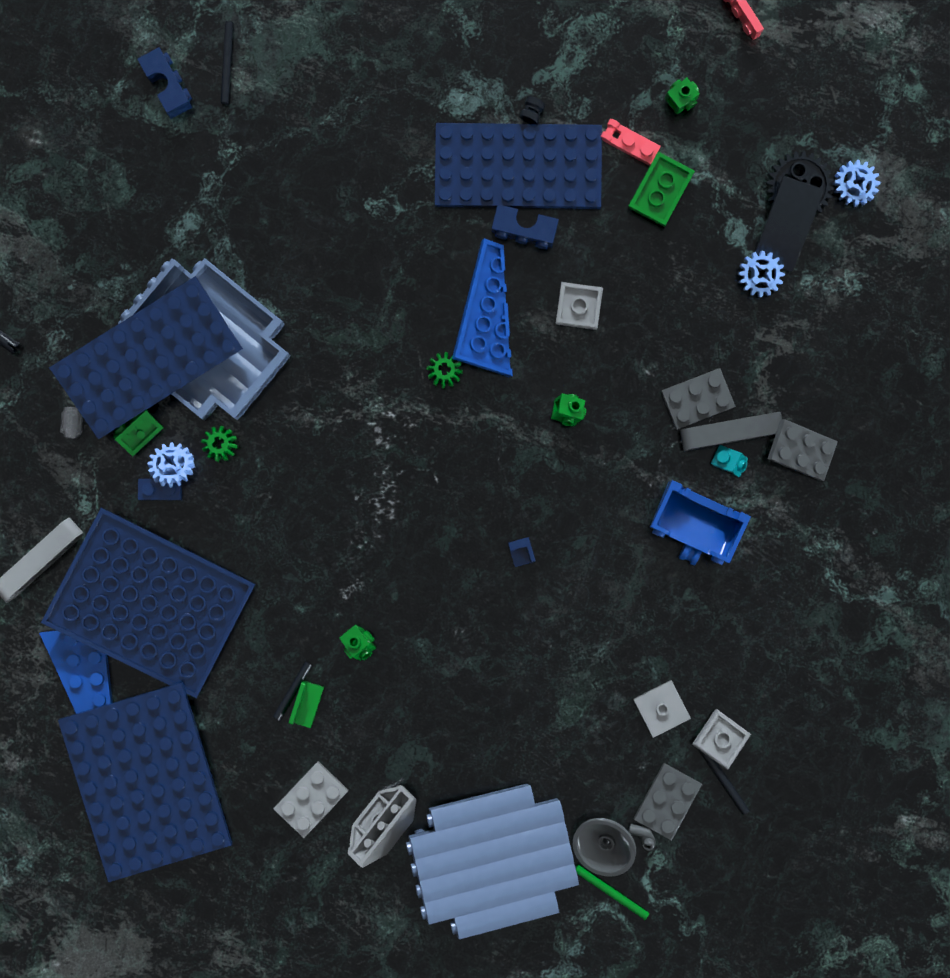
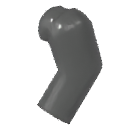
(645, 835)

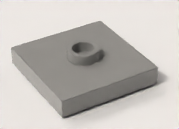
(579, 305)
(661, 708)
(721, 739)

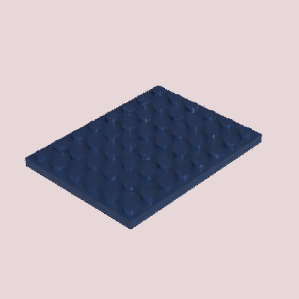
(148, 602)
(145, 782)

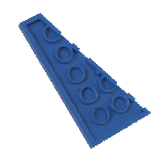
(485, 319)

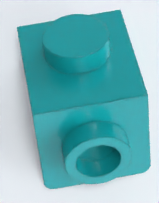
(730, 460)

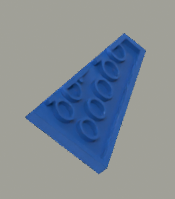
(81, 670)

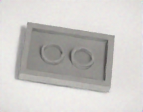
(311, 799)

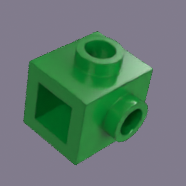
(682, 95)
(568, 409)
(358, 643)

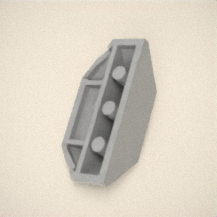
(381, 825)

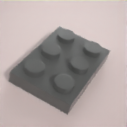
(698, 399)
(802, 450)
(667, 801)

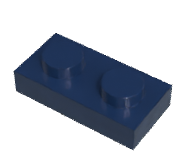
(152, 490)

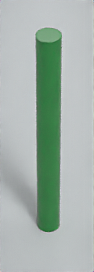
(612, 892)

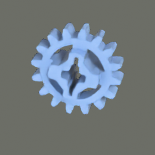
(855, 175)
(754, 267)
(168, 472)

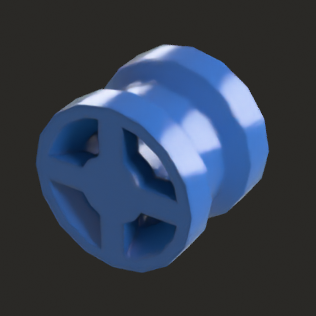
(690, 554)

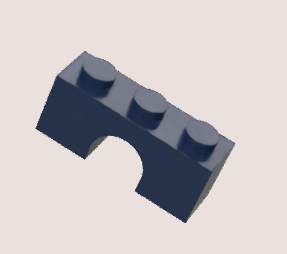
(157, 67)
(540, 234)

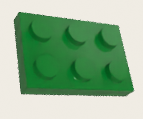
(661, 189)

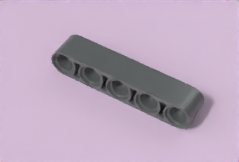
(730, 431)

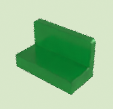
(306, 704)

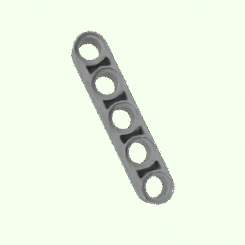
(39, 559)

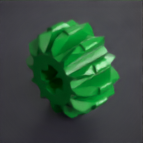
(438, 374)
(213, 440)

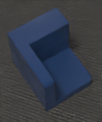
(521, 552)

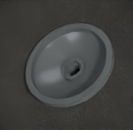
(600, 854)

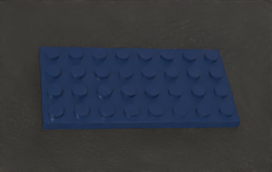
(518, 165)
(146, 357)

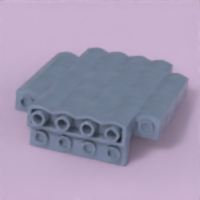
(243, 375)
(492, 861)

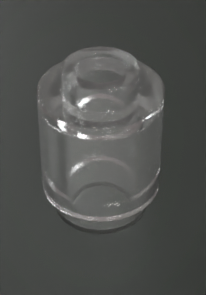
(71, 422)

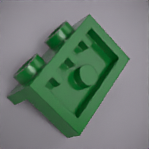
(137, 432)

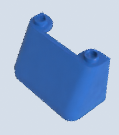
(699, 522)

